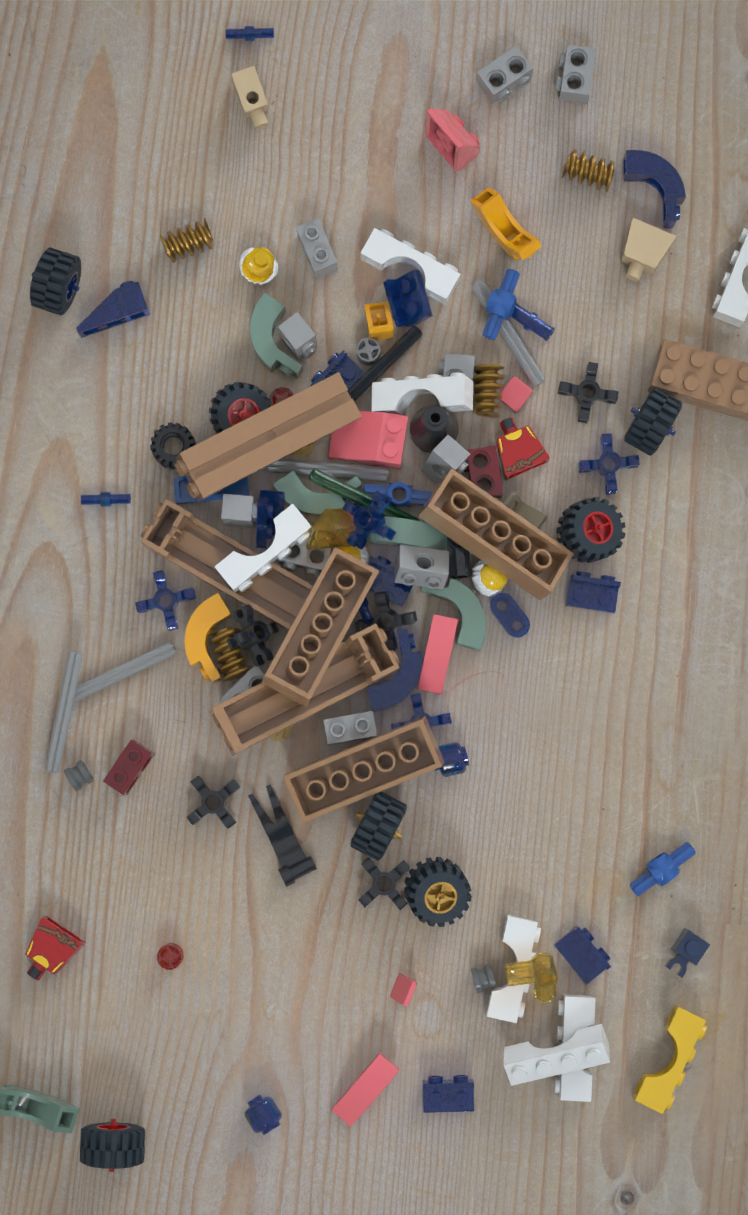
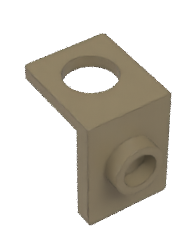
(527, 512)

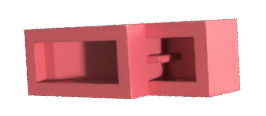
(437, 654)
(365, 1089)

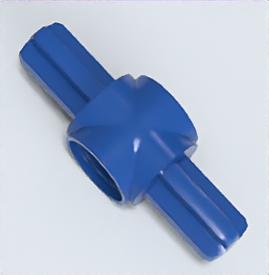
(501, 304)
(412, 496)
(662, 869)

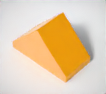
(379, 321)

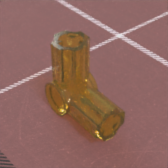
(539, 971)

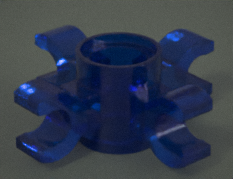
(607, 453)
(377, 520)
(154, 603)
(417, 704)

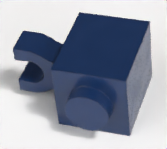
(688, 949)

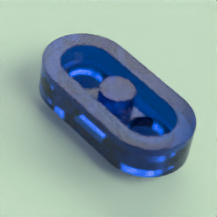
(509, 615)

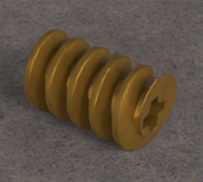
(589, 169)
(187, 241)
(485, 390)
(230, 657)

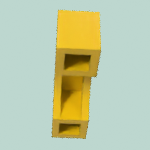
(657, 1088)

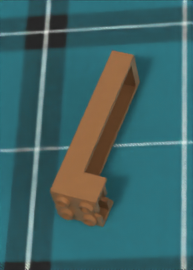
(266, 437)
(199, 548)
(265, 712)

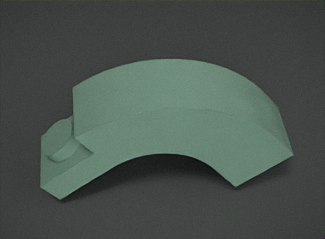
(262, 326)
(309, 502)
(411, 533)
(470, 609)
(38, 1107)

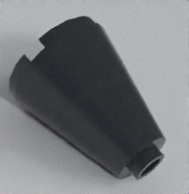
(431, 426)

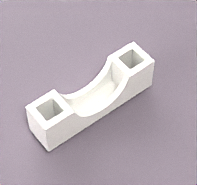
(384, 250)
(733, 302)
(394, 396)
(240, 569)
(506, 1000)
(576, 1013)
(584, 1050)

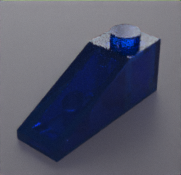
(118, 308)

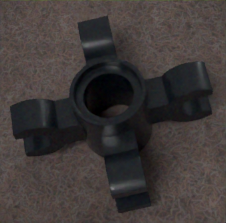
(570, 389)
(382, 602)
(252, 635)
(221, 811)
(392, 893)

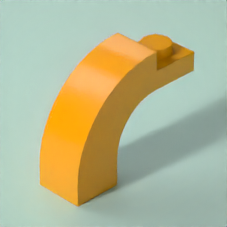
(503, 226)
(201, 623)

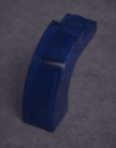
(659, 173)
(400, 687)

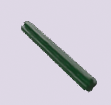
(353, 494)

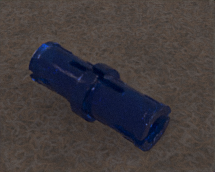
(532, 322)

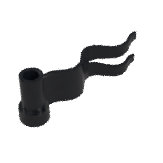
(283, 841)

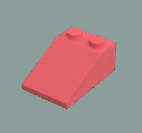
(450, 138)
(371, 440)

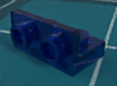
(408, 299)
(344, 365)
(269, 506)
(384, 581)
(592, 593)
(582, 954)
(448, 1095)

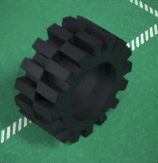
(165, 433)

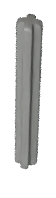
(512, 339)
(332, 469)
(124, 671)
(63, 711)

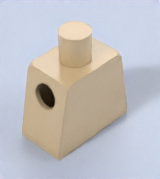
(248, 87)
(644, 248)

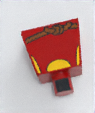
(519, 449)
(51, 948)

